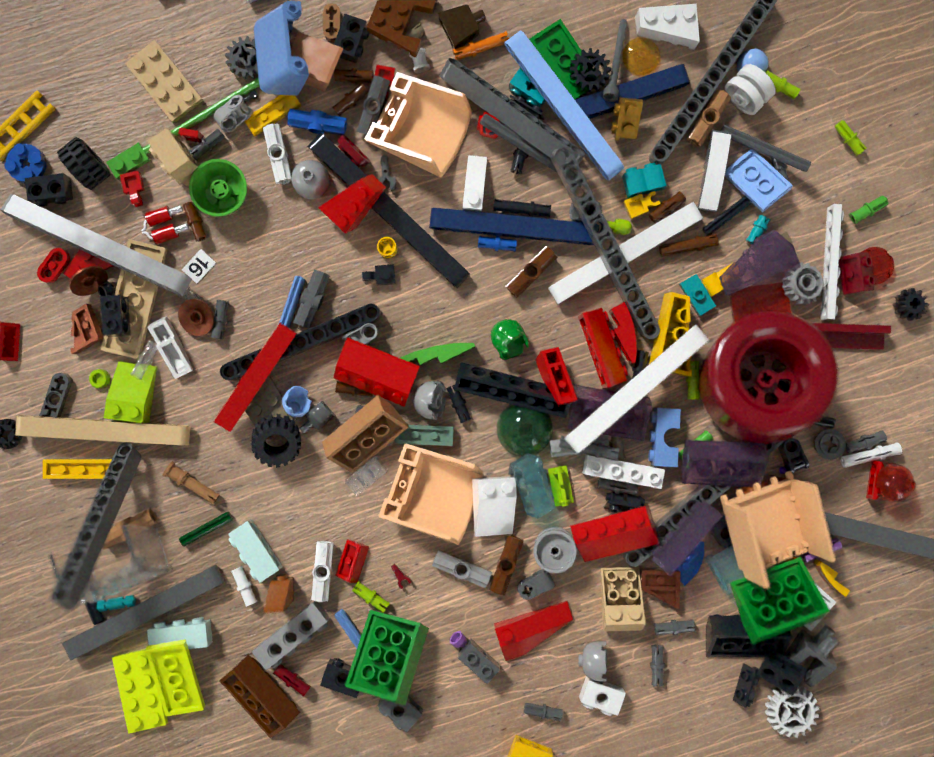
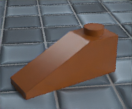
(279, 594)

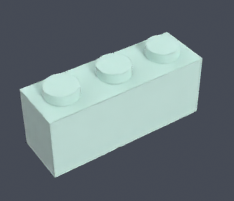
(254, 551)
(197, 632)

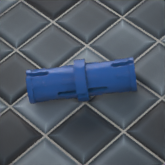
(497, 243)

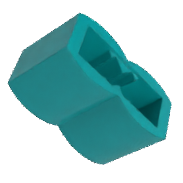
(644, 180)

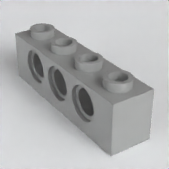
(269, 657)

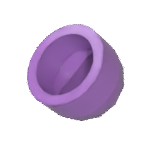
(458, 640)

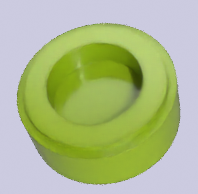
(99, 378)

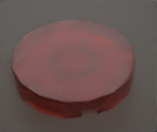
(882, 264)

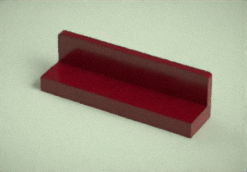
(854, 335)

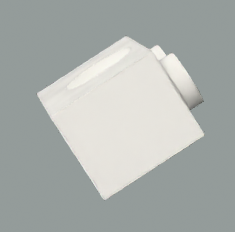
(612, 701)

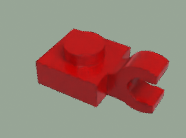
(133, 184)

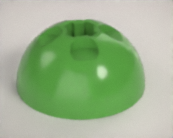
(208, 184)

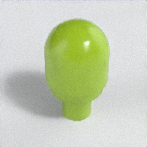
(620, 226)

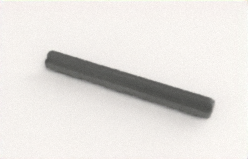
(768, 149)

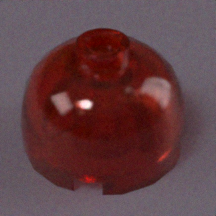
(895, 482)

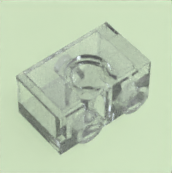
(366, 475)

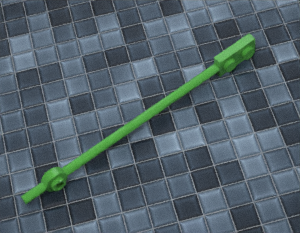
(137, 155)

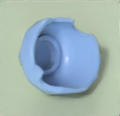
(754, 57)
(296, 401)

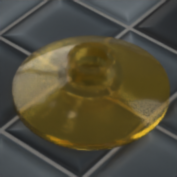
(641, 64)

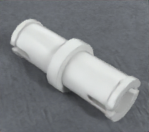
(244, 586)

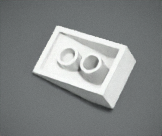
(494, 505)

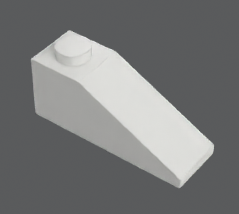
(474, 183)

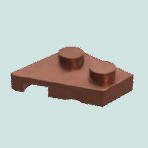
(85, 329)
(662, 585)

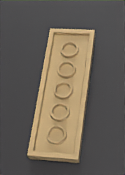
(141, 301)

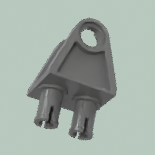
(818, 647)

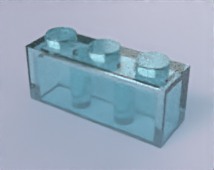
(533, 485)

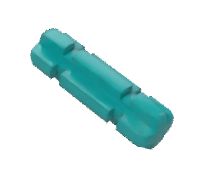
(116, 603)

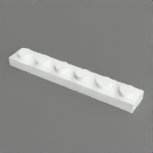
(831, 258)

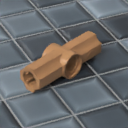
(714, 109)
(146, 519)

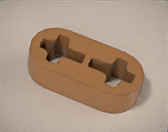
(327, 22)

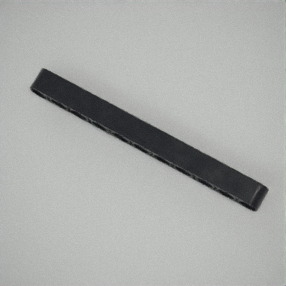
(392, 213)

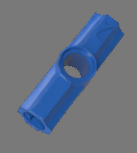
(317, 122)

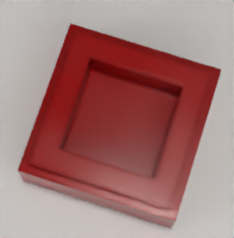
(190, 135)

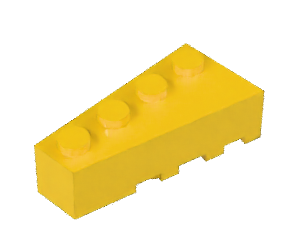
(673, 324)

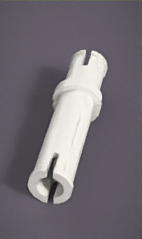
(870, 455)

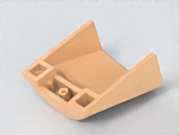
(422, 124)
(432, 494)

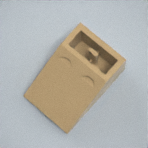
(622, 599)

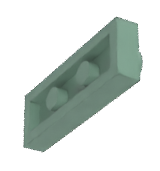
(426, 435)

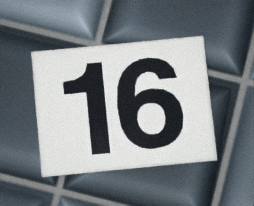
(198, 266)

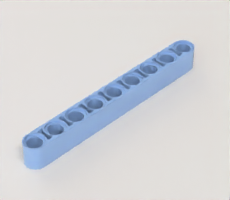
(564, 105)

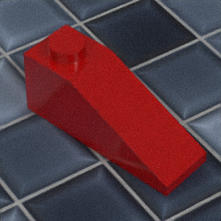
(556, 375)

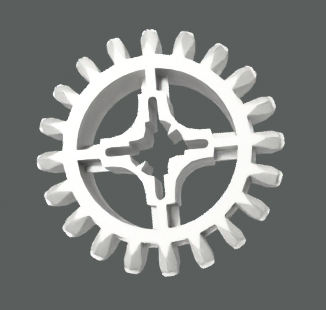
(779, 720)

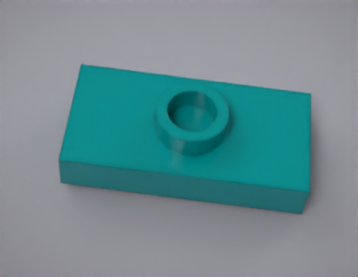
(698, 295)

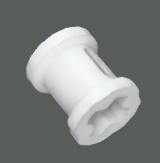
(420, 62)

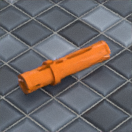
(473, 49)

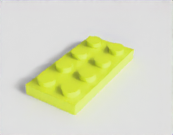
(175, 677)
(138, 692)

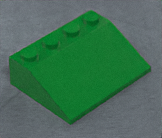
(783, 606)
(387, 657)

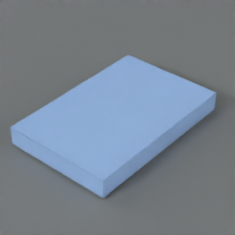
(757, 180)

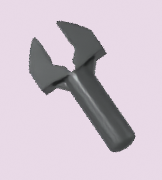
(385, 173)

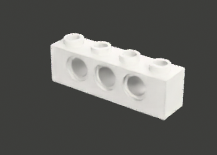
(623, 471)

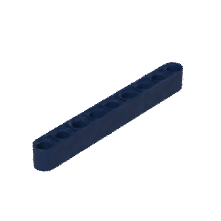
(510, 226)

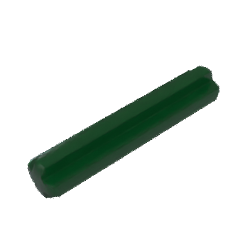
(205, 529)

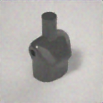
(317, 417)

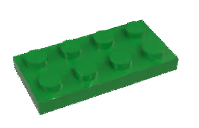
(558, 49)

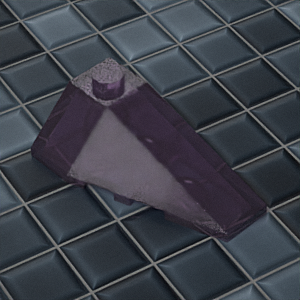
(765, 258)

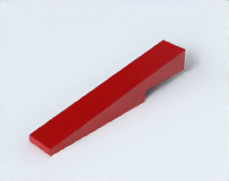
(254, 377)

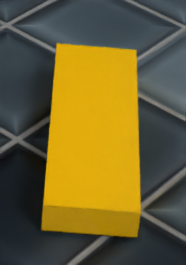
(272, 113)

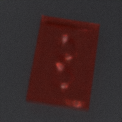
(759, 299)

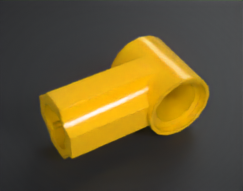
(712, 282)

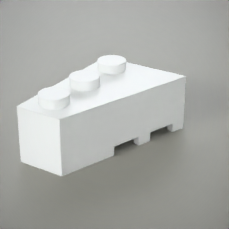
(670, 24)

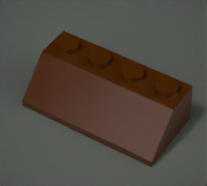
(260, 696)

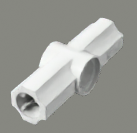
(275, 143)
(321, 583)

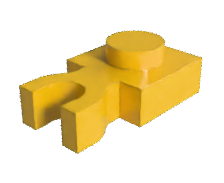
(638, 205)

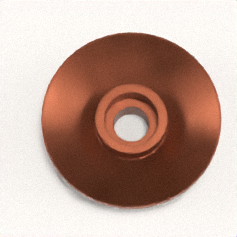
(87, 280)
(189, 318)

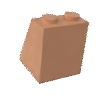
(319, 56)

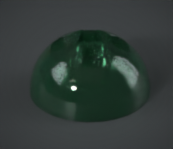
(510, 433)

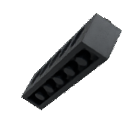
(508, 389)

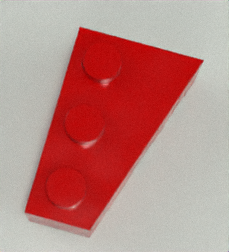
(353, 203)

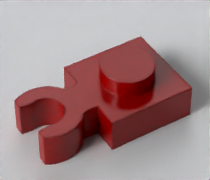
(387, 73)

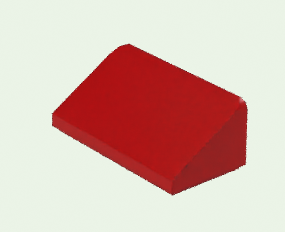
(352, 561)

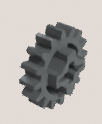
(237, 58)

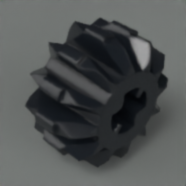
(918, 304)

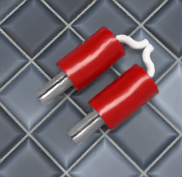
(160, 216)

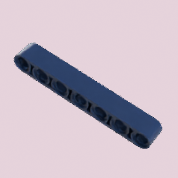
(641, 88)

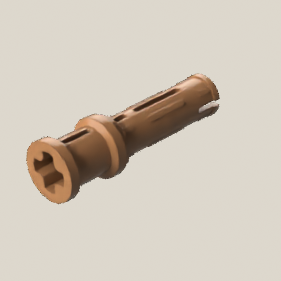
(184, 479)

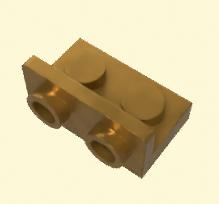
(627, 118)

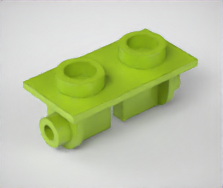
(560, 486)

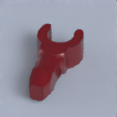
(400, 575)

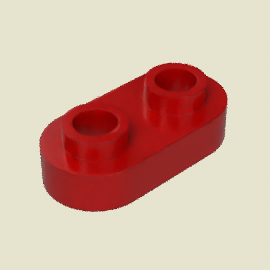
(52, 264)

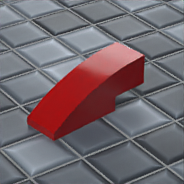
(625, 331)

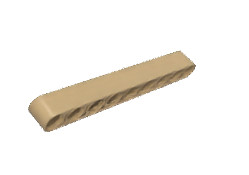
(102, 430)

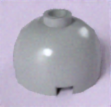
(310, 179)
(429, 399)
(594, 660)

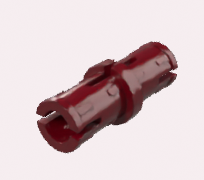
(291, 679)

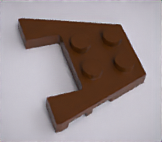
(392, 18)

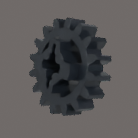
(588, 61)

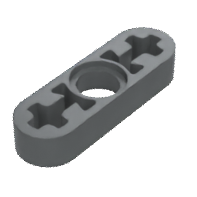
(54, 384)

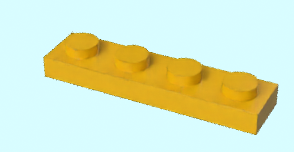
(75, 468)

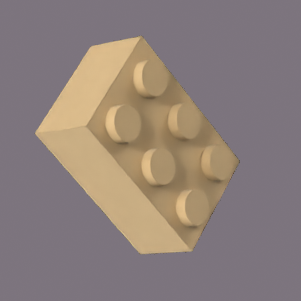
(173, 155)

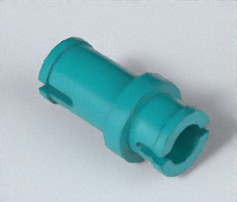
(758, 229)

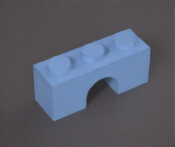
(663, 420)

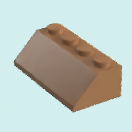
(364, 434)

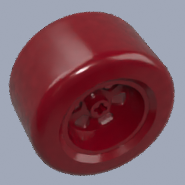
(808, 367)

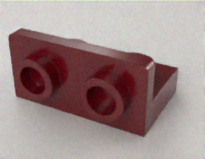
(856, 273)

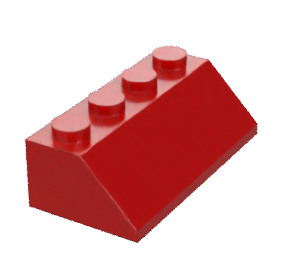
(602, 347)
(376, 372)
(615, 534)

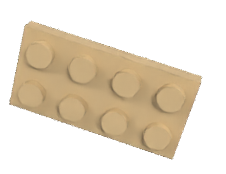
(164, 81)

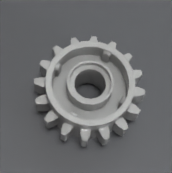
(803, 283)

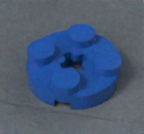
(20, 153)

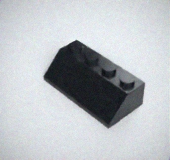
(729, 639)

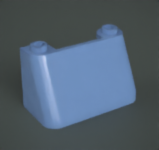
(277, 69)

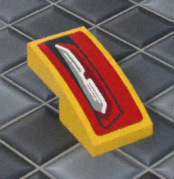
(828, 576)

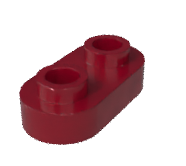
(349, 147)

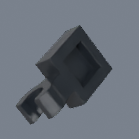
(383, 275)

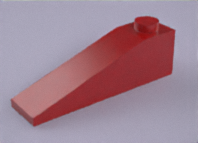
(528, 630)

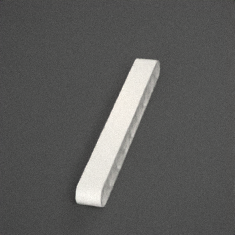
(631, 250)
(636, 389)

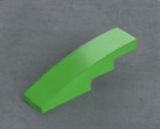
(443, 352)

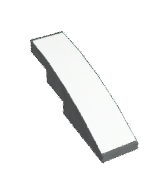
(714, 170)

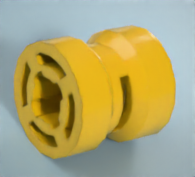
(387, 244)

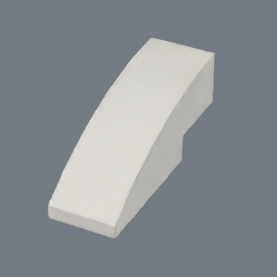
(170, 347)

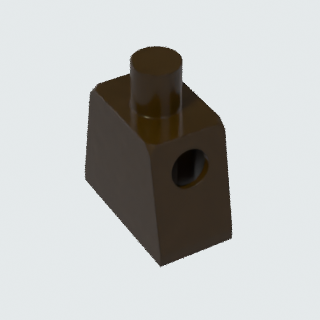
(461, 24)

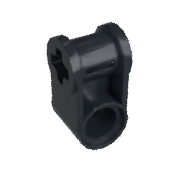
(795, 457)

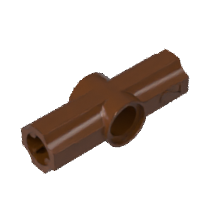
(539, 263)
(502, 576)

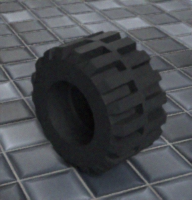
(83, 163)
(280, 454)

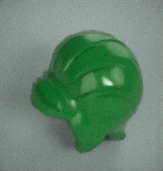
(509, 338)

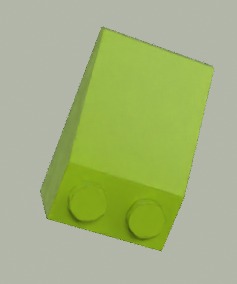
(130, 397)

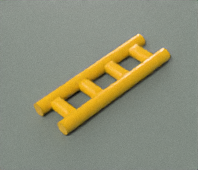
(31, 124)

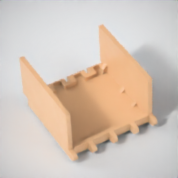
(776, 525)

